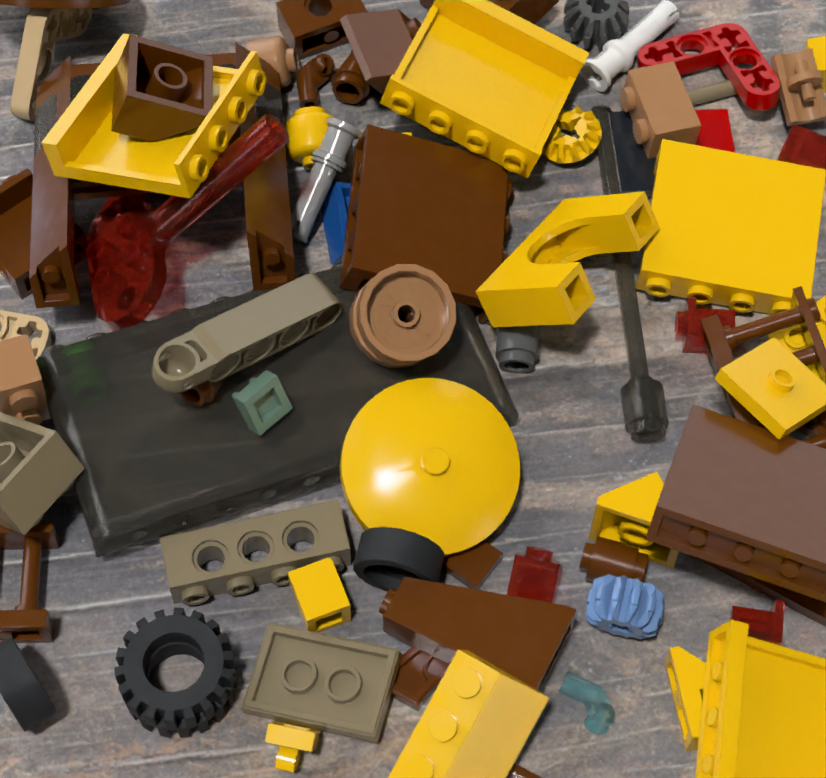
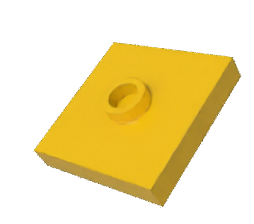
(774, 387)

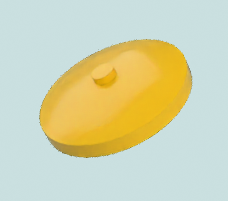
(431, 463)

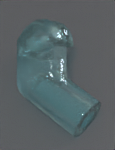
(595, 700)

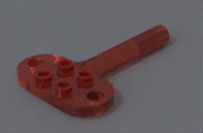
(132, 235)

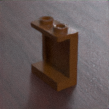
(16, 232)

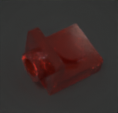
(689, 325)
(534, 574)

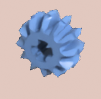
(625, 606)

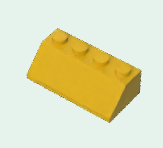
(471, 723)

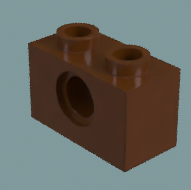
(315, 24)

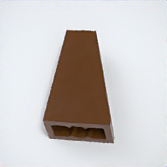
(503, 629)

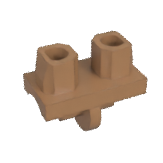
(800, 87)

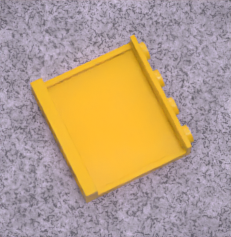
(485, 80)
(87, 149)
(732, 228)
(761, 709)

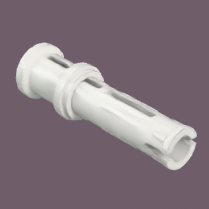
(619, 54)

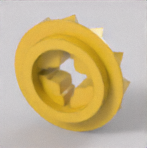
(570, 149)

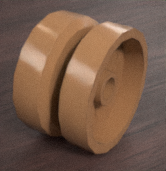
(427, 317)

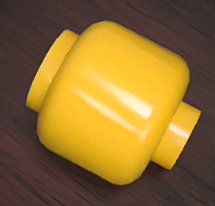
(306, 133)

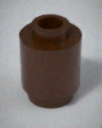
(612, 558)

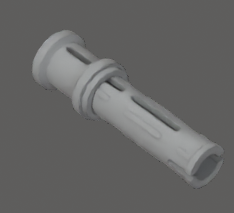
(327, 163)

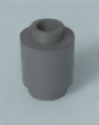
(517, 348)

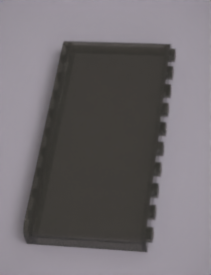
(177, 465)

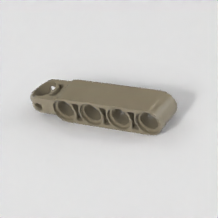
(246, 334)

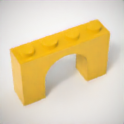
(541, 277)

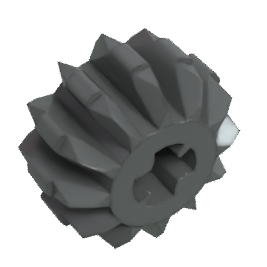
(596, 20)

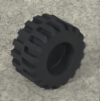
(170, 637)

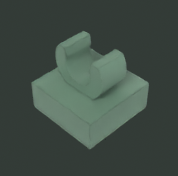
(262, 402)

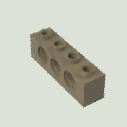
(232, 542)

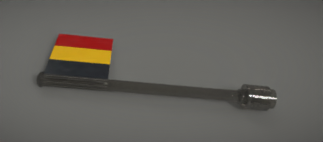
(628, 170)

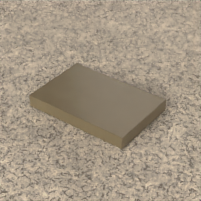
(322, 682)

